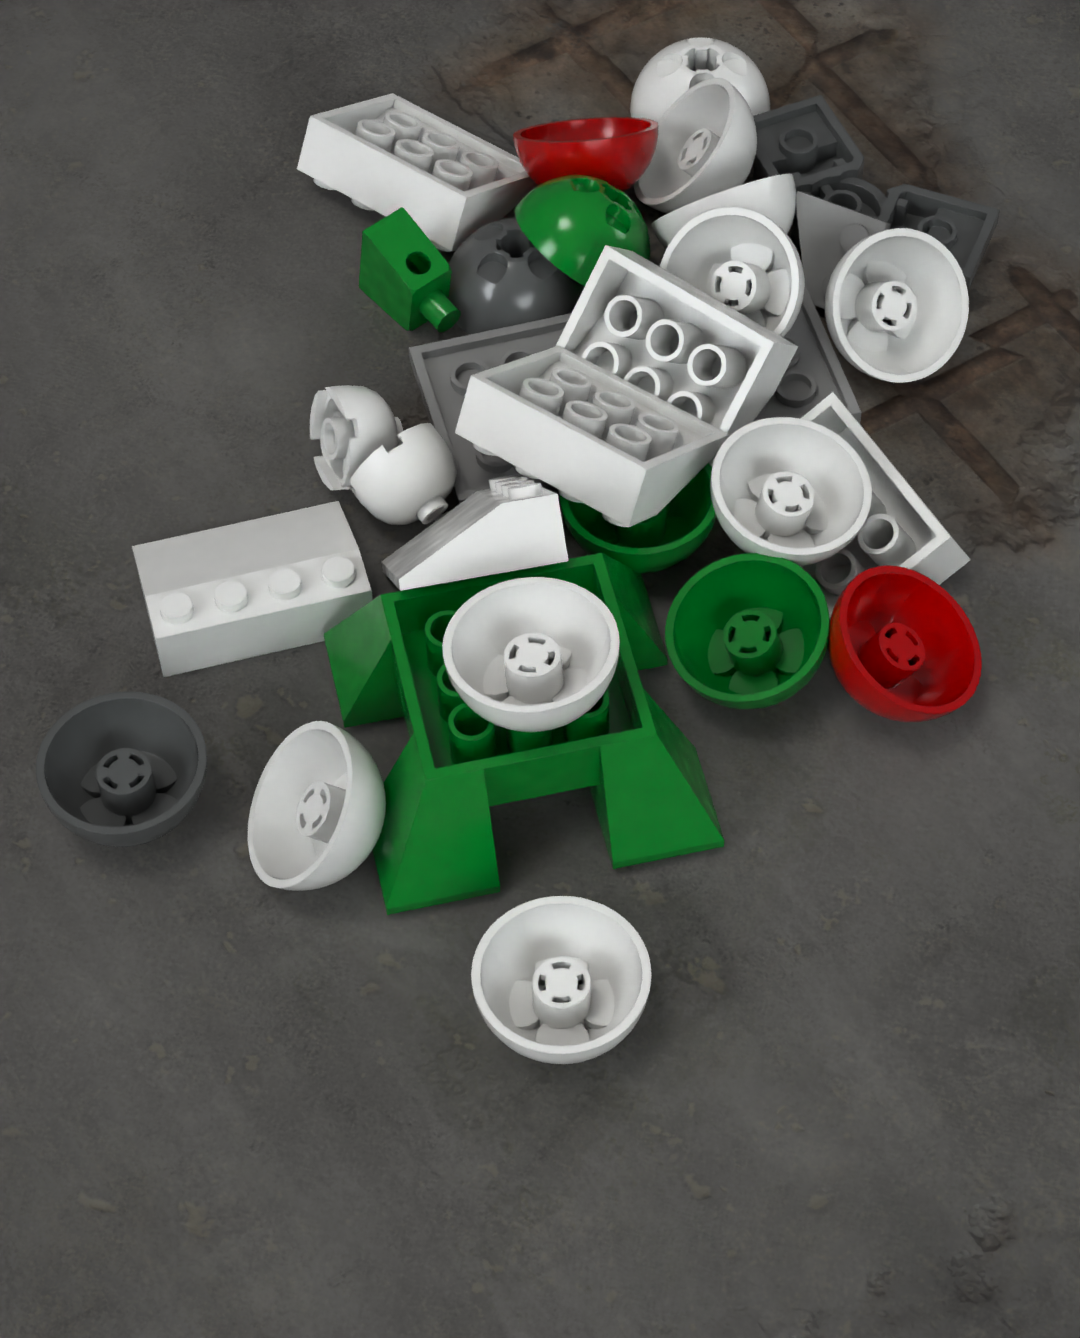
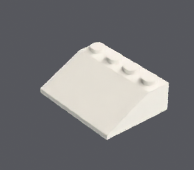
(402, 156)
(675, 341)
(587, 433)
(899, 523)
(487, 534)
(251, 587)

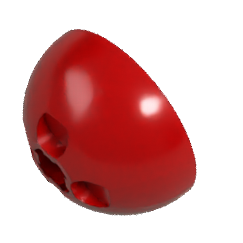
(594, 147)
(903, 646)

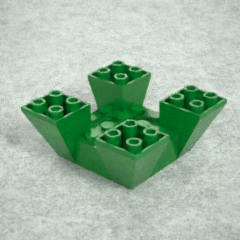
(458, 765)

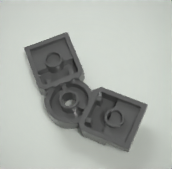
(826, 163)

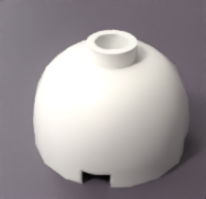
(350, 428)
(409, 479)

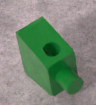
(406, 274)

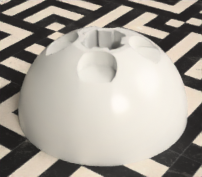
(689, 63)
(701, 147)
(767, 196)
(736, 246)
(918, 309)
(790, 490)
(531, 652)
(315, 809)
(561, 954)

